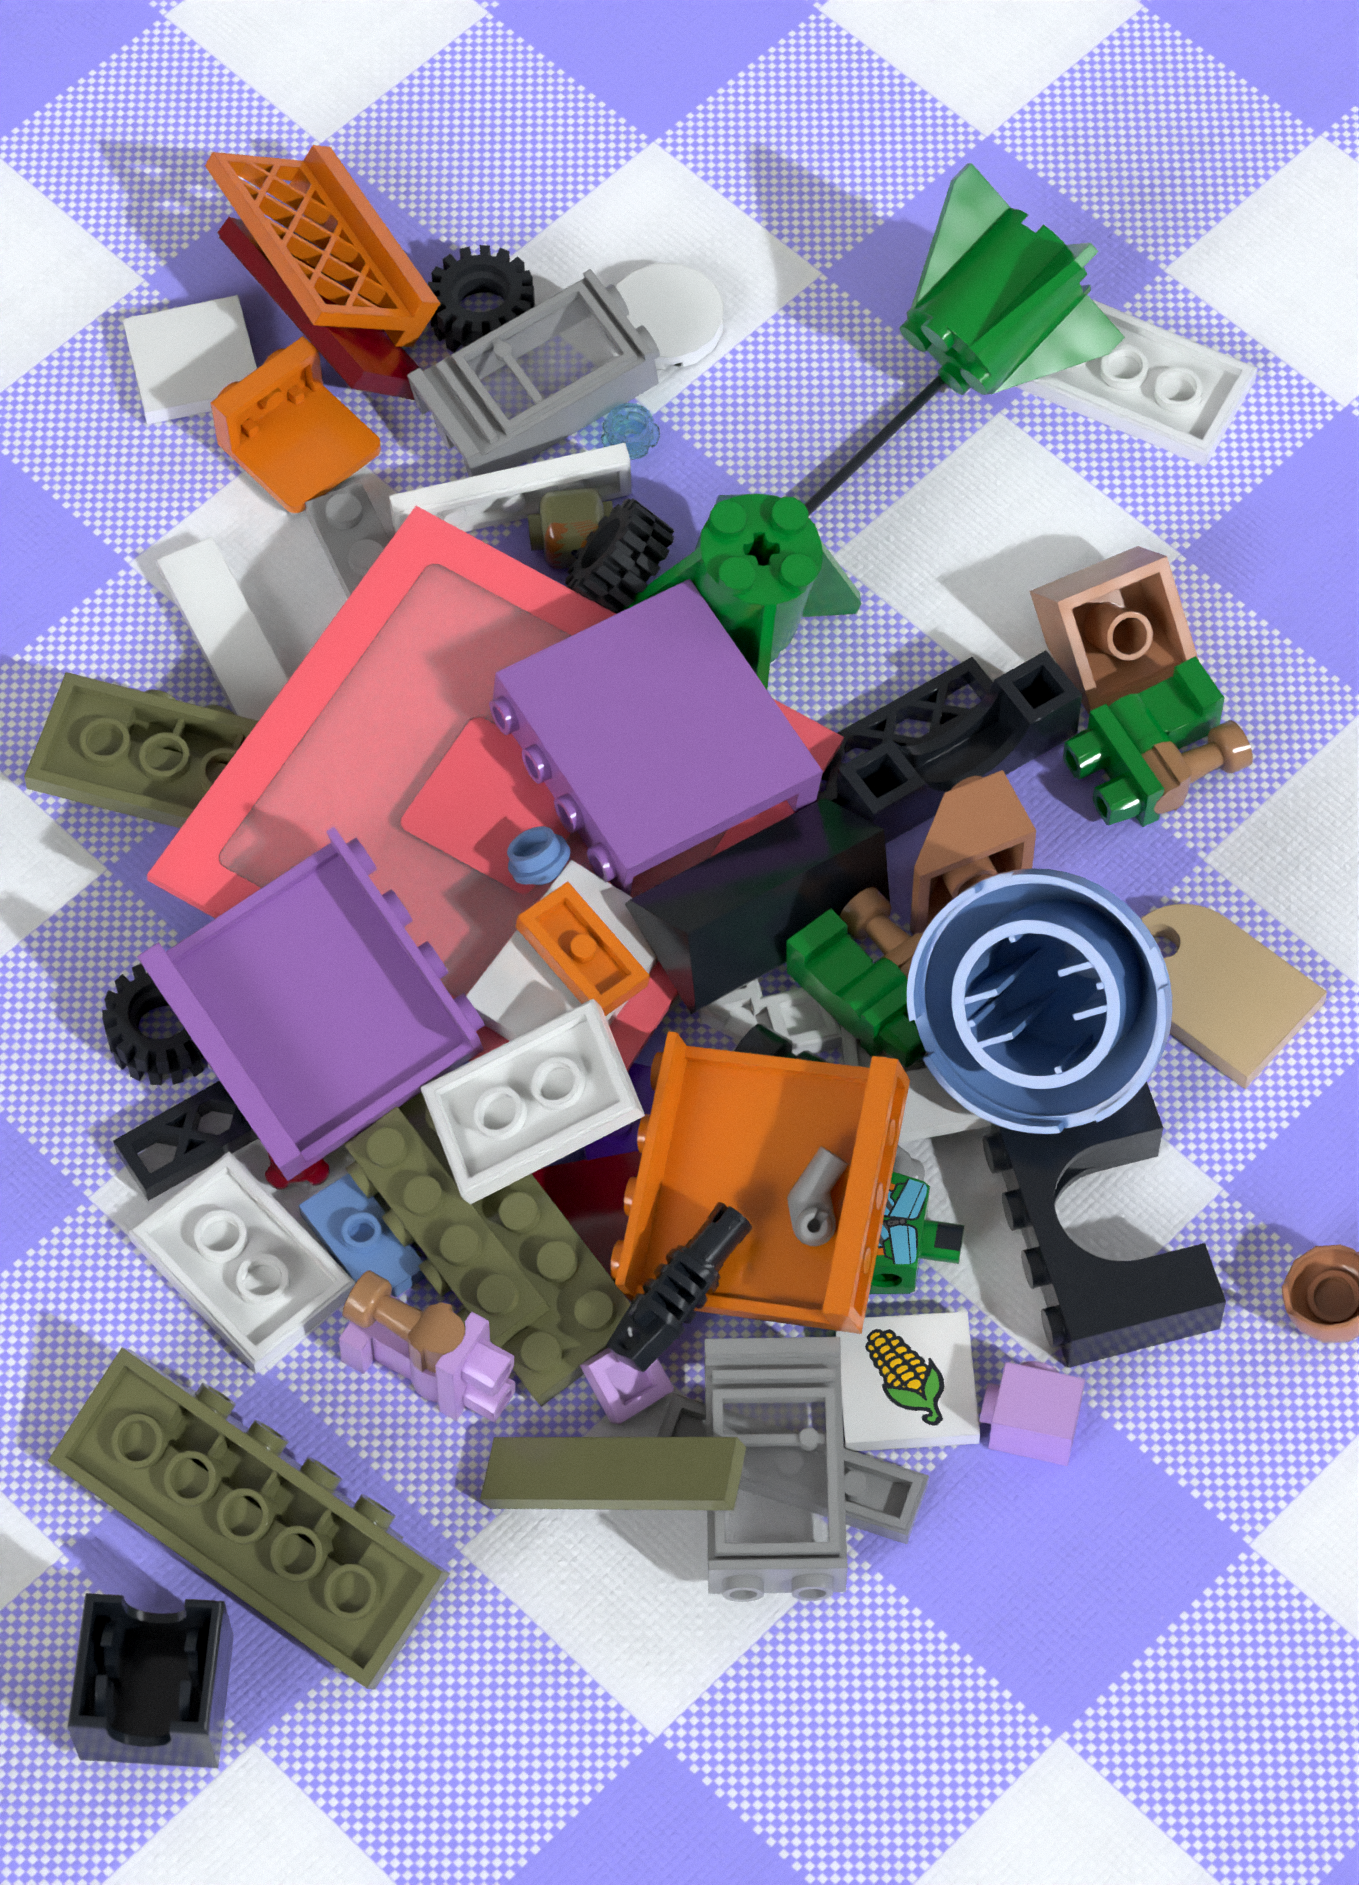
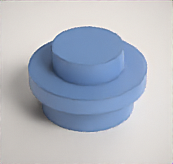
(537, 856)

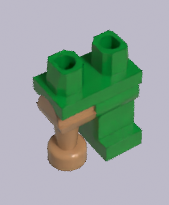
(1141, 741)
(843, 979)

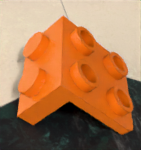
(291, 428)

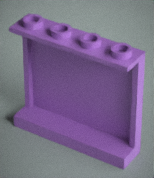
(652, 734)
(316, 1005)

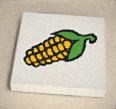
(909, 1383)

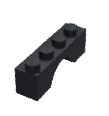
(1012, 724)

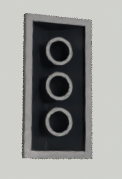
(740, 907)

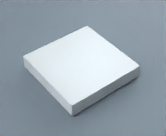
(188, 356)

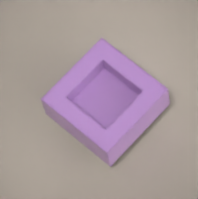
(623, 1389)

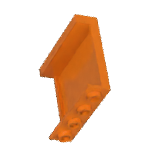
(742, 1136)

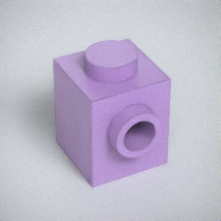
(1033, 1411)

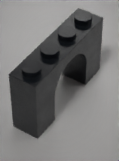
(1093, 1302)

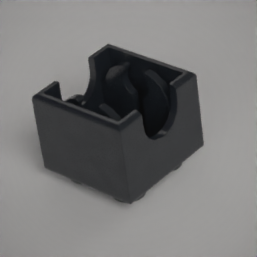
(151, 1683)

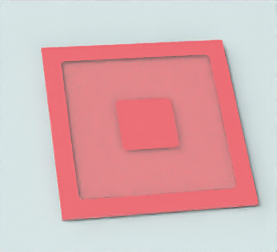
(400, 749)

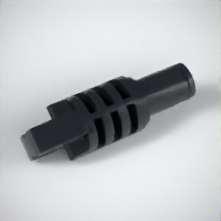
(679, 1287)

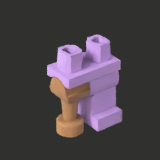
(427, 1349)

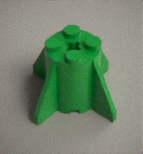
(1001, 298)
(761, 574)

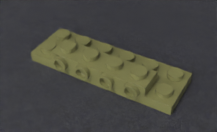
(133, 749)
(501, 1256)
(251, 1515)

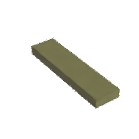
(614, 1473)

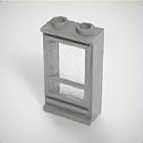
(538, 377)
(791, 1493)

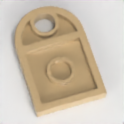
(1230, 991)

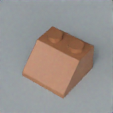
(1115, 625)
(972, 837)

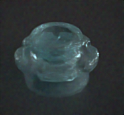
(635, 420)

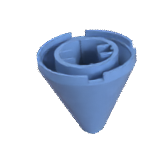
(1040, 1000)

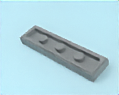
(877, 1493)

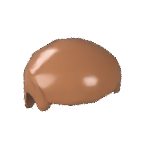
(1324, 1293)

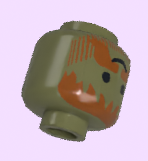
(565, 523)

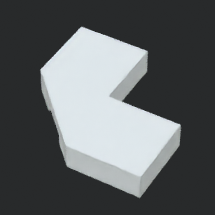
(787, 1012)

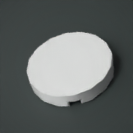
(676, 308)

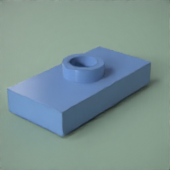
(358, 1236)

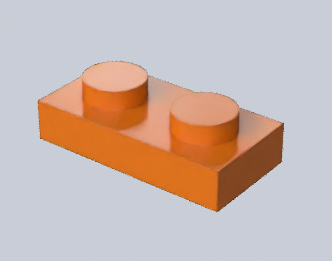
(582, 949)

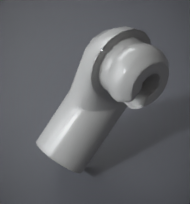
(811, 1198)

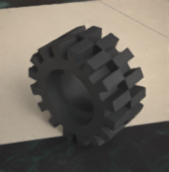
(478, 275)
(620, 556)
(135, 1049)

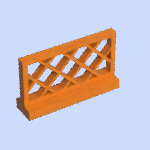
(340, 223)

